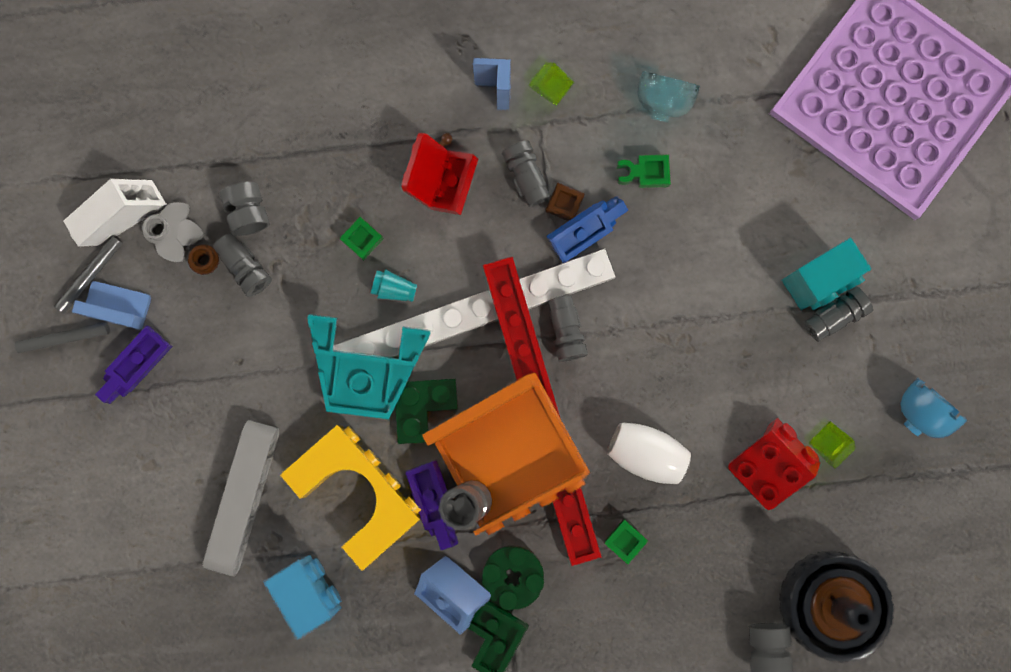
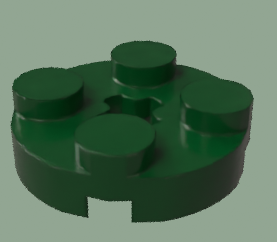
(508, 595)

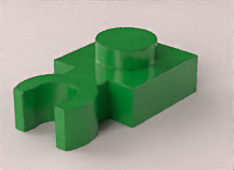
(650, 171)

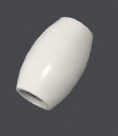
(649, 453)

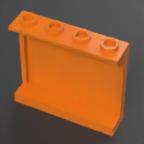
(513, 448)

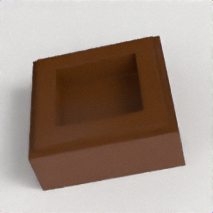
(565, 202)

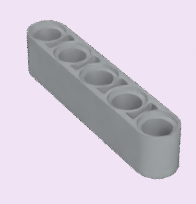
(241, 498)

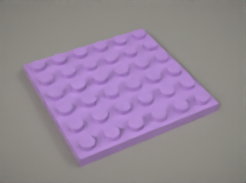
(896, 99)

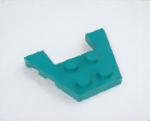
(359, 381)

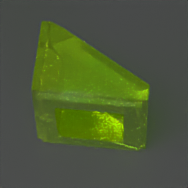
(551, 83)
(833, 444)

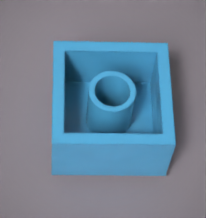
(304, 595)

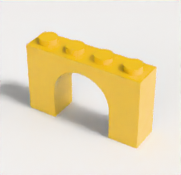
(393, 511)

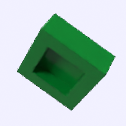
(361, 238)
(625, 541)

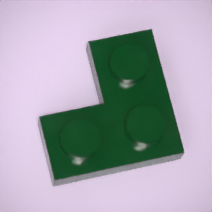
(416, 402)
(501, 634)

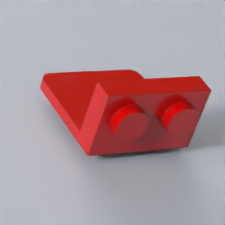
(438, 176)
(775, 465)

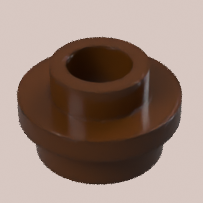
(195, 256)

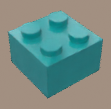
(827, 274)

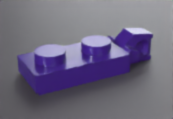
(133, 364)
(428, 489)

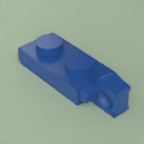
(586, 228)

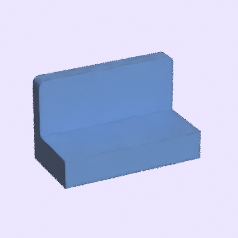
(494, 73)
(114, 305)
(451, 593)

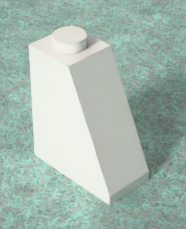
(113, 210)

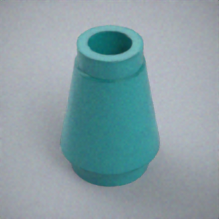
(392, 287)

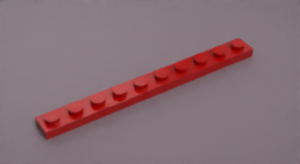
(525, 360)

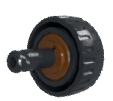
(836, 606)

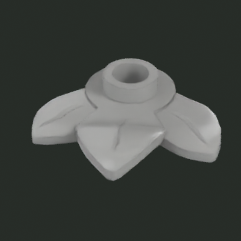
(176, 233)

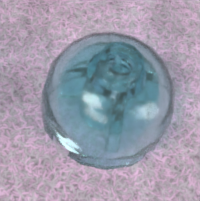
(666, 96)

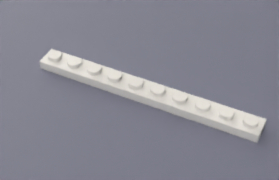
(480, 309)

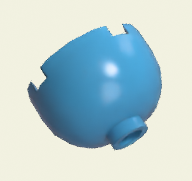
(929, 412)

